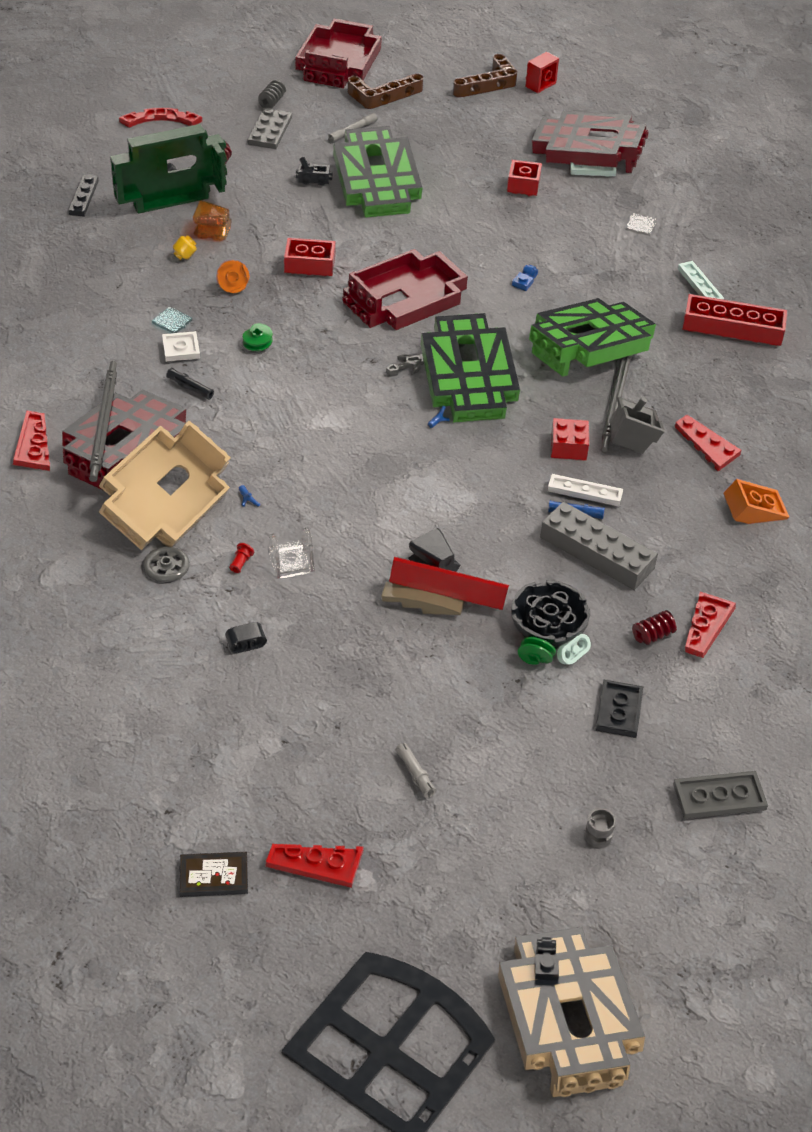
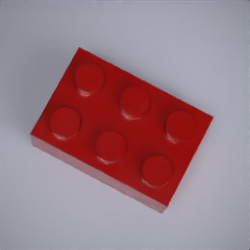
(309, 256)

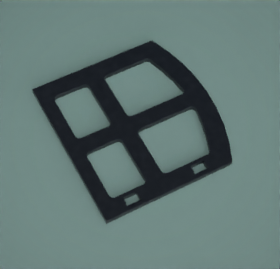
(385, 1050)

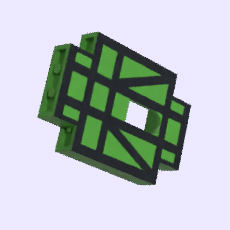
(378, 188)
(617, 334)
(470, 388)

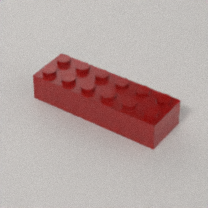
(735, 319)

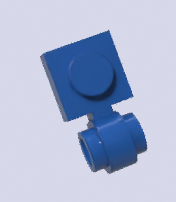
(525, 279)

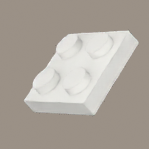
(181, 346)

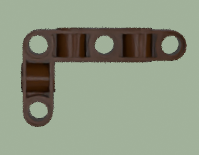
(502, 77)
(386, 93)

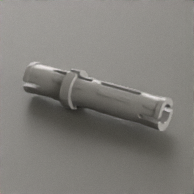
(420, 776)

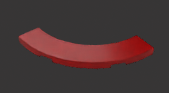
(157, 114)

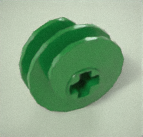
(258, 337)
(535, 651)

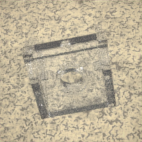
(300, 550)

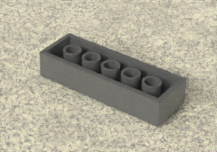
(598, 545)

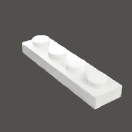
(585, 490)

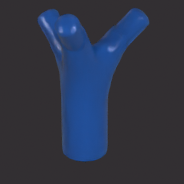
(438, 418)
(247, 496)

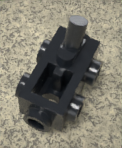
(313, 173)

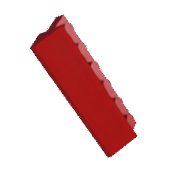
(448, 583)

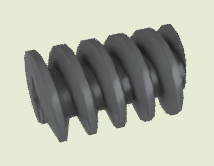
(271, 94)

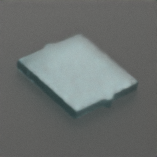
(172, 320)

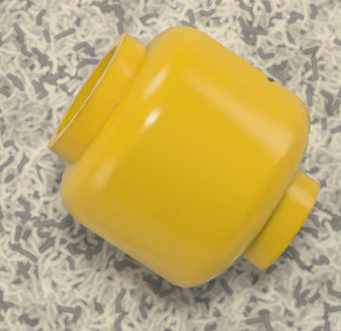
(184, 247)

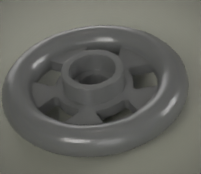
(166, 564)

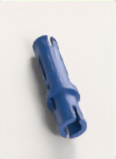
(595, 512)

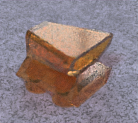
(211, 221)

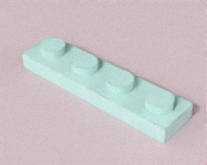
(698, 280)

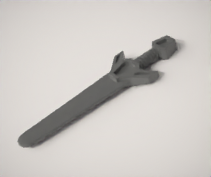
(410, 361)

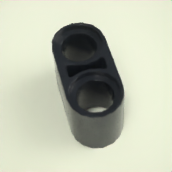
(246, 637)

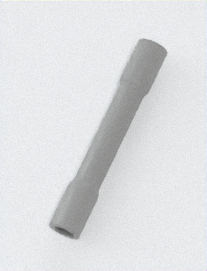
(359, 124)

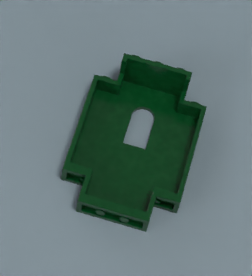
(143, 172)

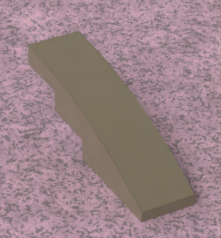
(415, 598)

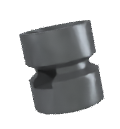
(600, 828)

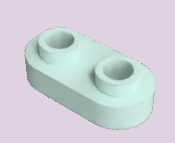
(572, 650)

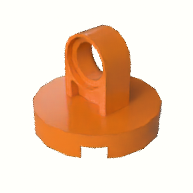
(232, 276)

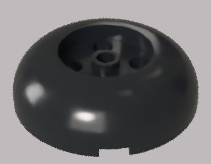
(538, 608)

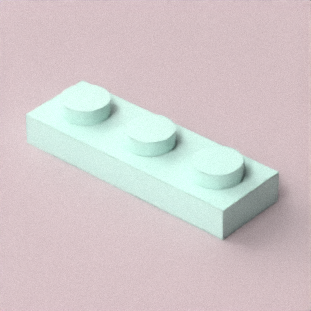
(592, 170)

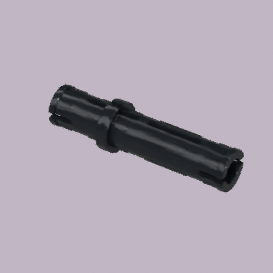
(185, 381)

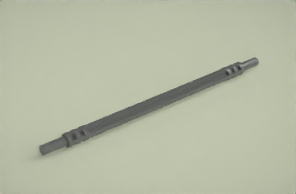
(617, 392)
(103, 420)

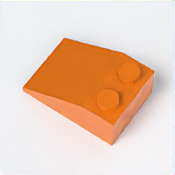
(754, 503)

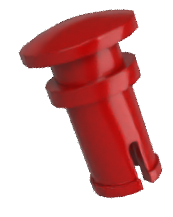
(242, 554)

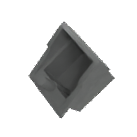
(635, 425)

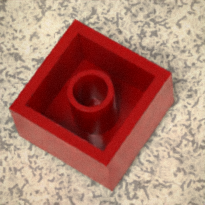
(542, 72)
(524, 177)
(570, 439)

